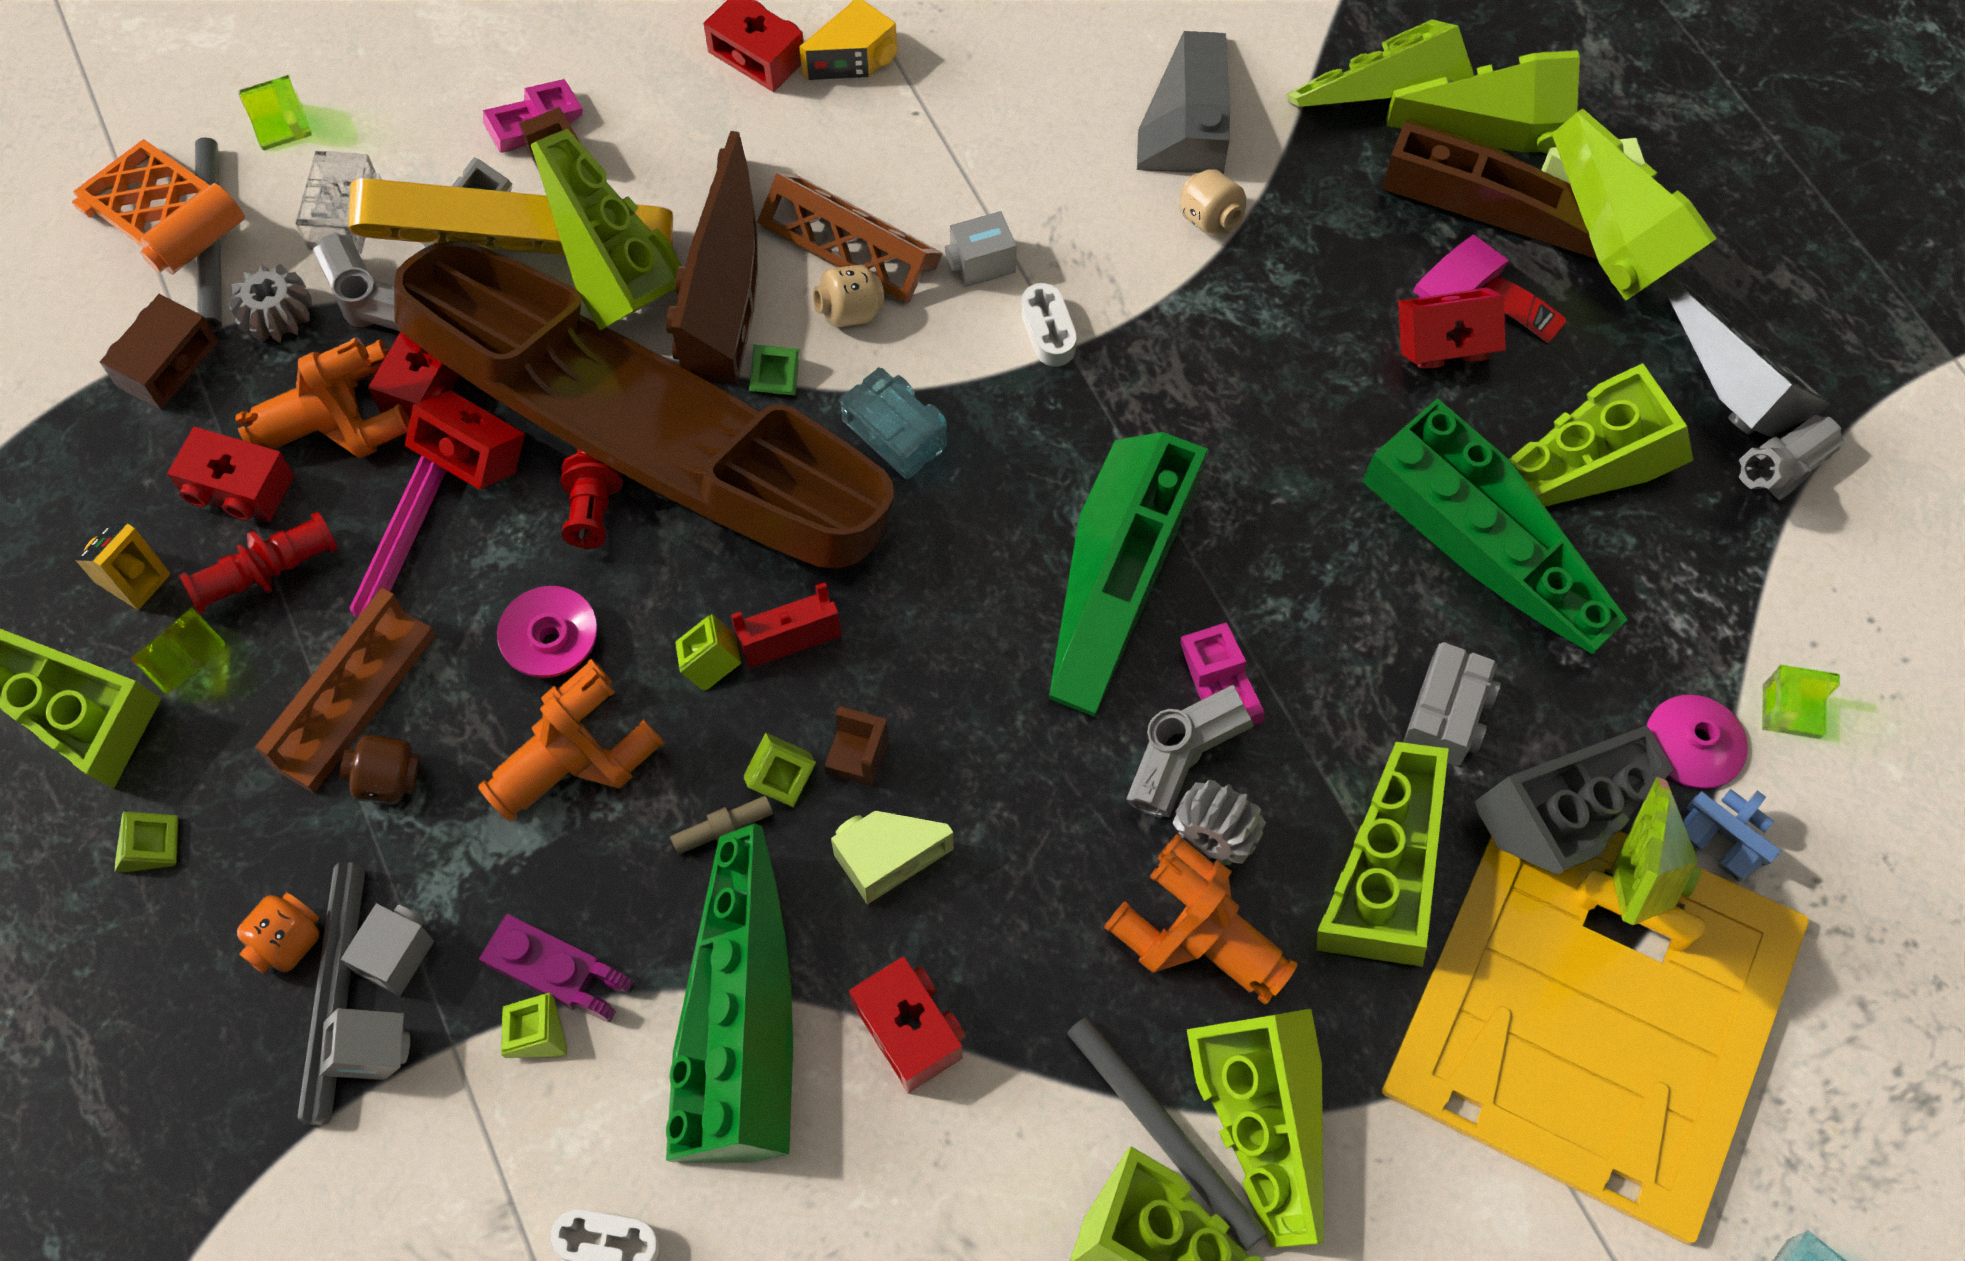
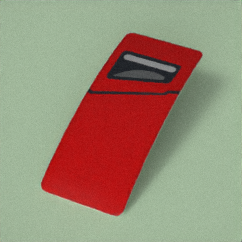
(1528, 309)

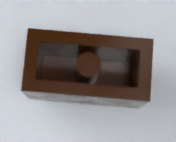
(159, 351)

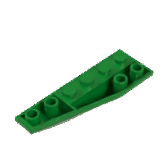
(1491, 524)
(1118, 558)
(735, 1018)

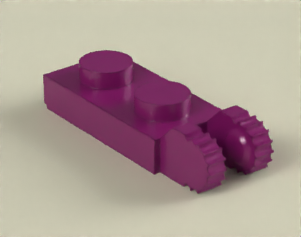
(551, 966)

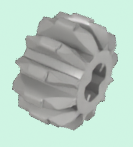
(270, 303)
(1219, 822)

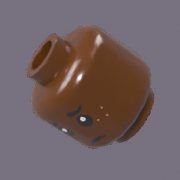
(380, 769)

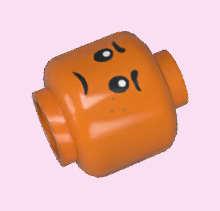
(278, 933)

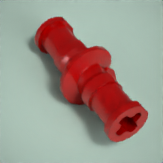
(589, 489)
(258, 563)

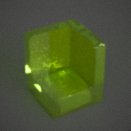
(275, 112)
(178, 651)
(1797, 700)

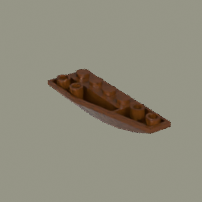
(1485, 186)
(719, 276)

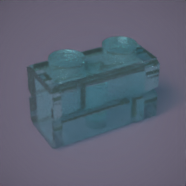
(894, 421)

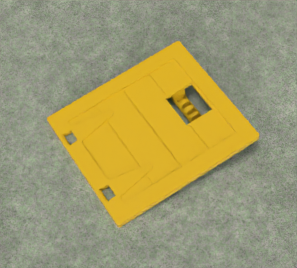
(1591, 1048)

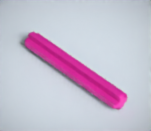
(400, 533)

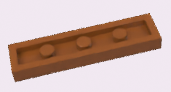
(852, 219)
(347, 692)

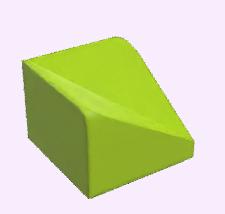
(708, 652)
(779, 769)

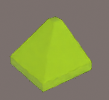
(146, 841)
(532, 1029)

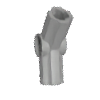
(351, 279)
(1789, 461)
(1166, 767)

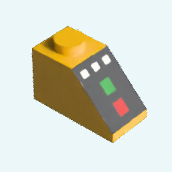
(850, 44)
(123, 564)

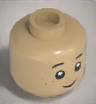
(1213, 202)
(848, 295)

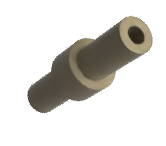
(721, 823)

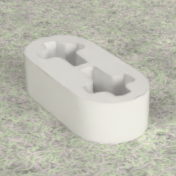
(1039, 327)
(608, 1228)

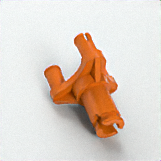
(327, 403)
(566, 746)
(1204, 927)

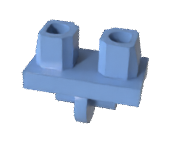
(1749, 847)

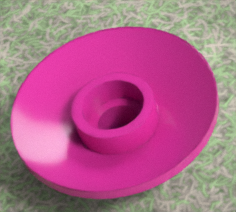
(543, 613)
(1695, 761)

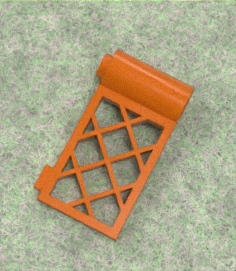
(183, 227)

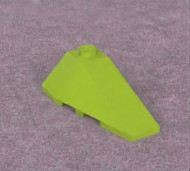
(1502, 107)
(1630, 217)
(1655, 859)
(1152, 1217)

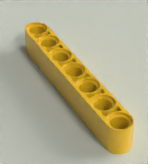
(466, 215)

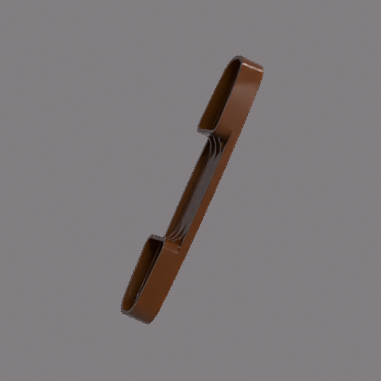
(638, 412)

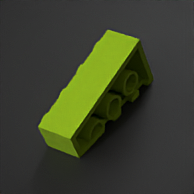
(74, 705)
(1389, 878)

